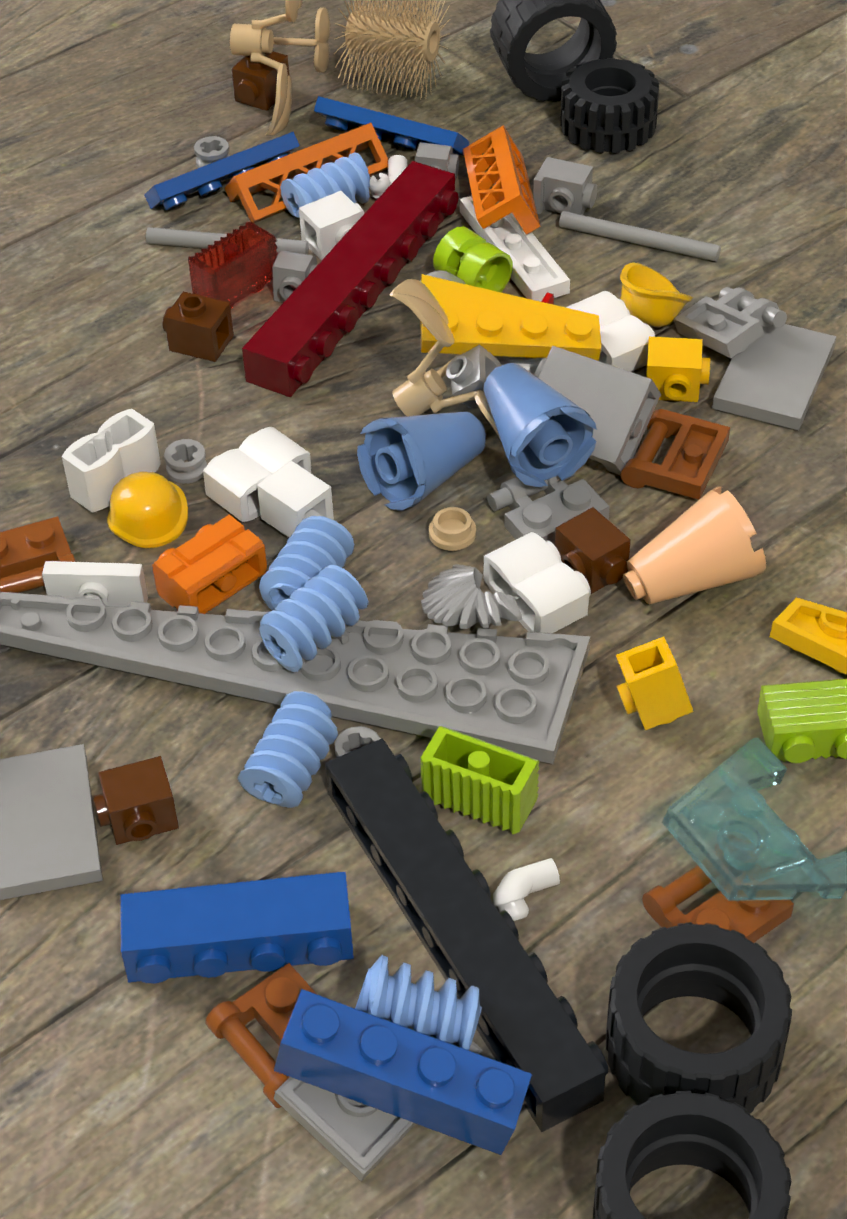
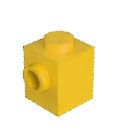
(677, 367)
(653, 684)

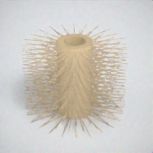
(392, 37)

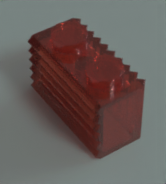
(234, 264)

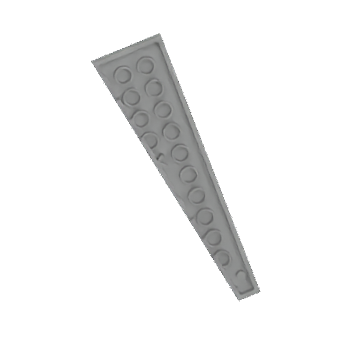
(373, 674)

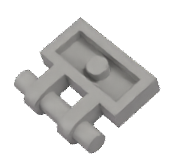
(730, 321)
(547, 512)

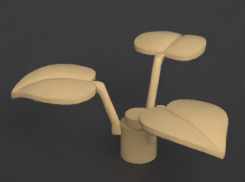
(256, 40)
(424, 388)

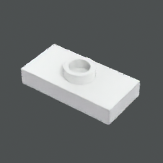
(110, 582)

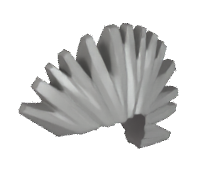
(457, 599)

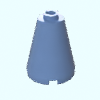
(537, 426)
(417, 454)

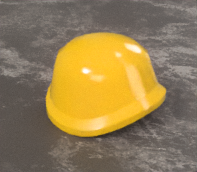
(650, 295)
(147, 510)

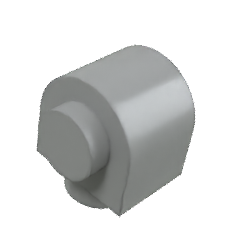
(438, 156)
(289, 273)
(471, 371)

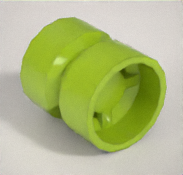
(473, 260)

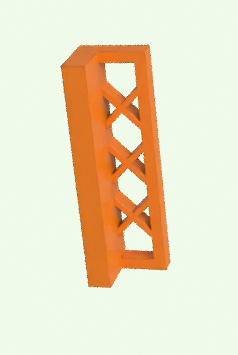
(273, 173)
(510, 180)

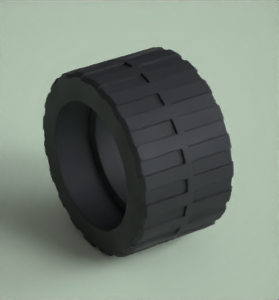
(543, 73)
(707, 965)
(698, 1133)

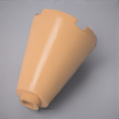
(697, 552)

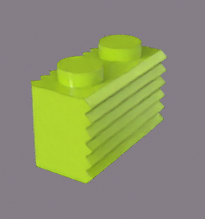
(804, 719)
(479, 779)

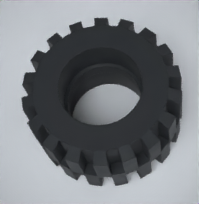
(609, 105)

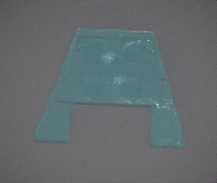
(743, 840)

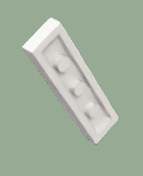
(533, 266)

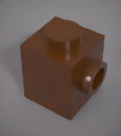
(257, 82)
(198, 326)
(593, 548)
(136, 801)

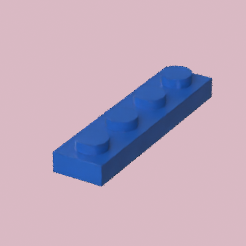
(405, 131)
(209, 177)

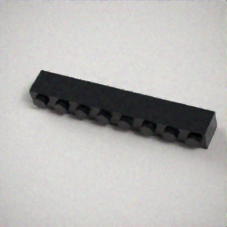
(467, 933)

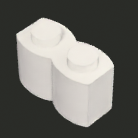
(622, 335)
(101, 459)
(234, 475)
(542, 585)

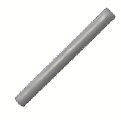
(640, 236)
(202, 239)

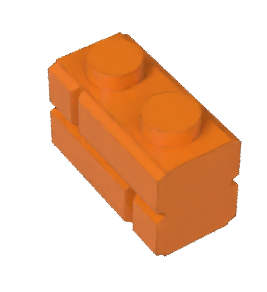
(210, 566)

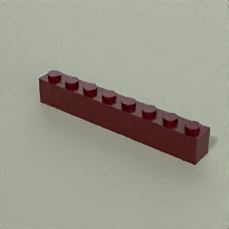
(349, 279)

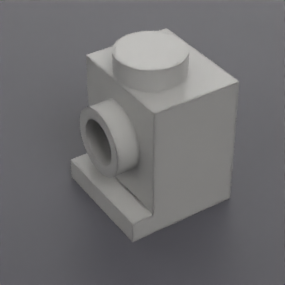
(564, 187)

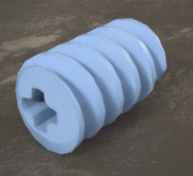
(343, 175)
(307, 551)
(312, 617)
(290, 750)
(419, 1004)

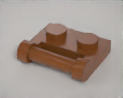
(689, 459)
(25, 552)
(747, 917)
(272, 1006)

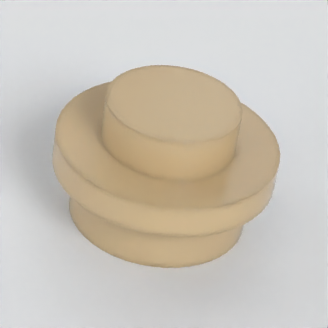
(452, 529)

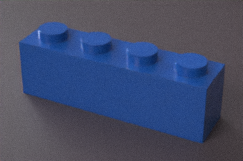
(235, 927)
(402, 1072)

